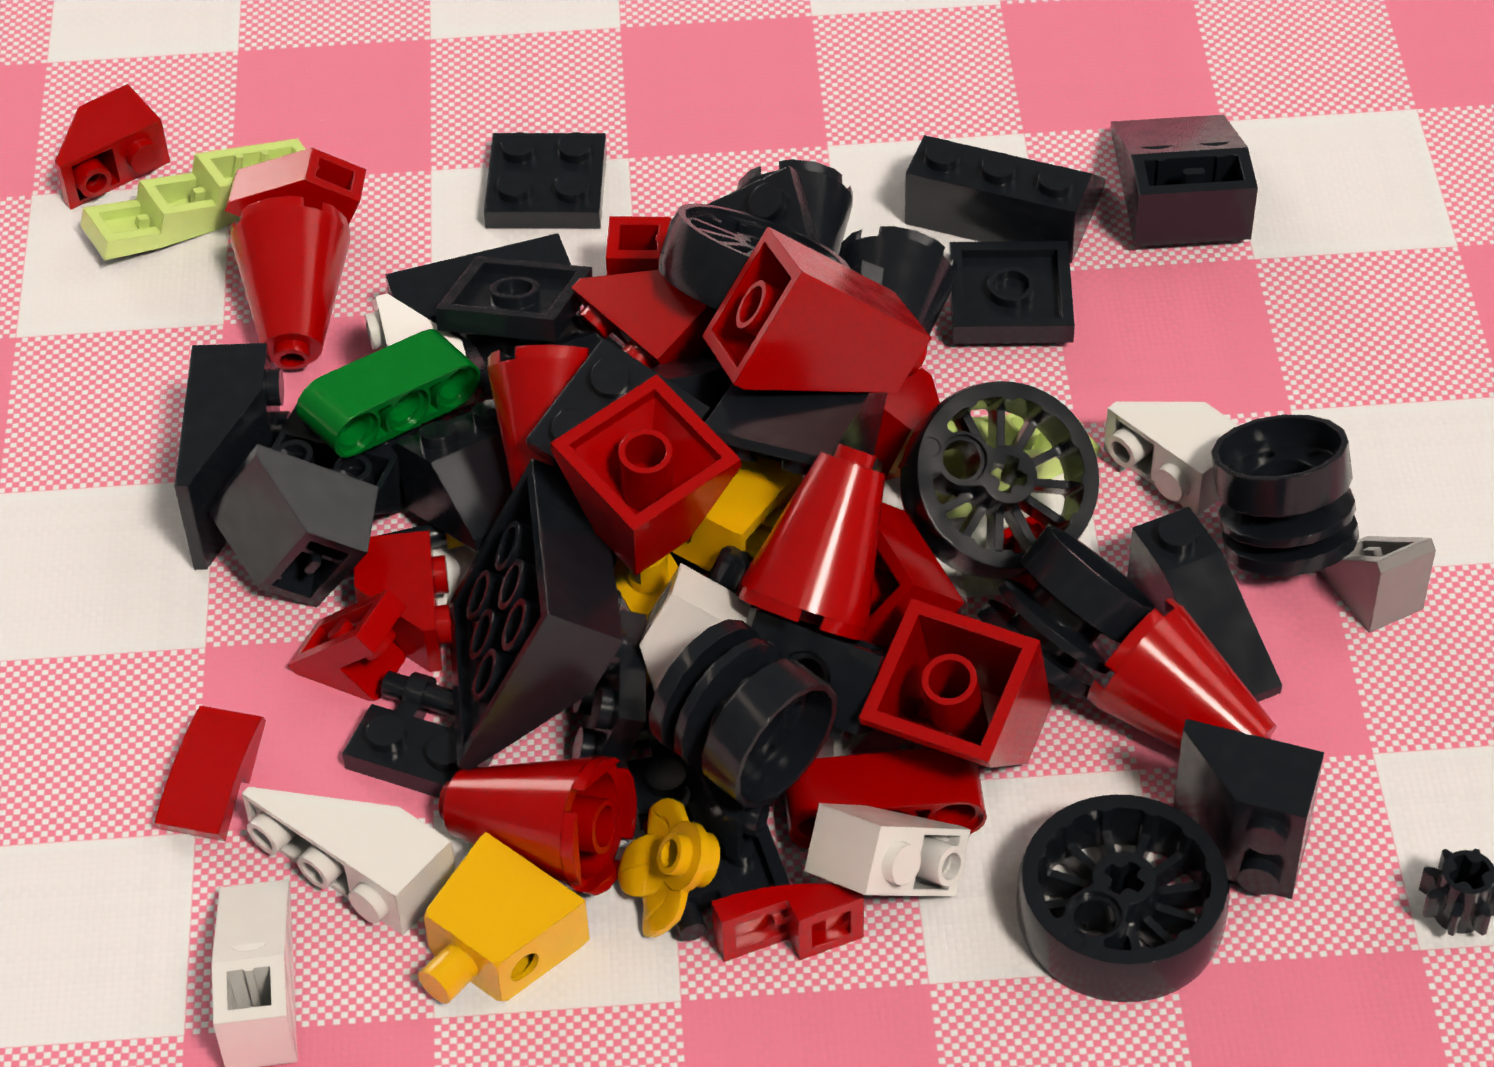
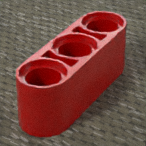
(906, 782)

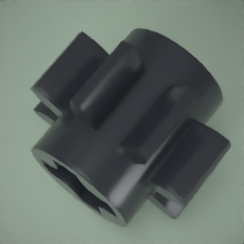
(1460, 891)

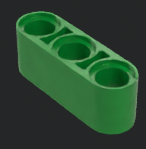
(387, 392)

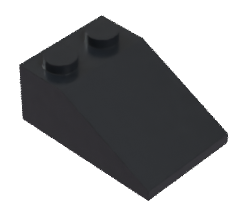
(227, 412)

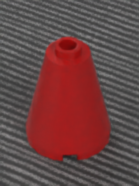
(290, 273)
(524, 393)
(823, 547)
(1176, 674)
(551, 812)

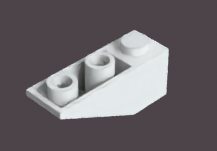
(364, 850)
(254, 975)

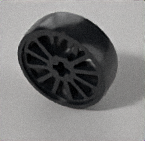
(712, 244)
(924, 472)
(1122, 898)

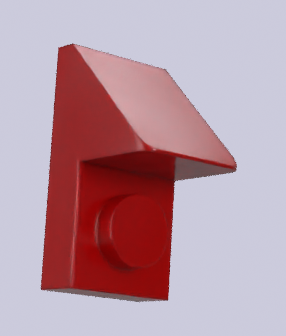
(353, 647)

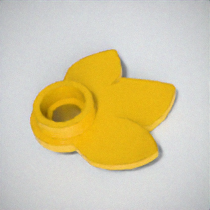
(667, 865)

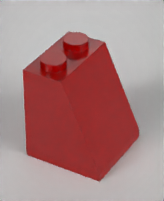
(812, 325)
(961, 687)

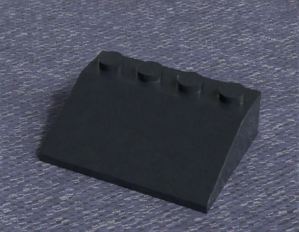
(531, 618)

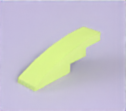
(176, 205)

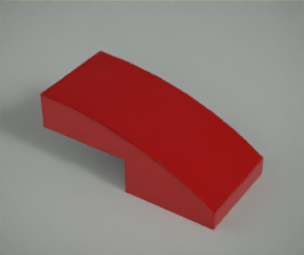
(208, 772)
(807, 914)

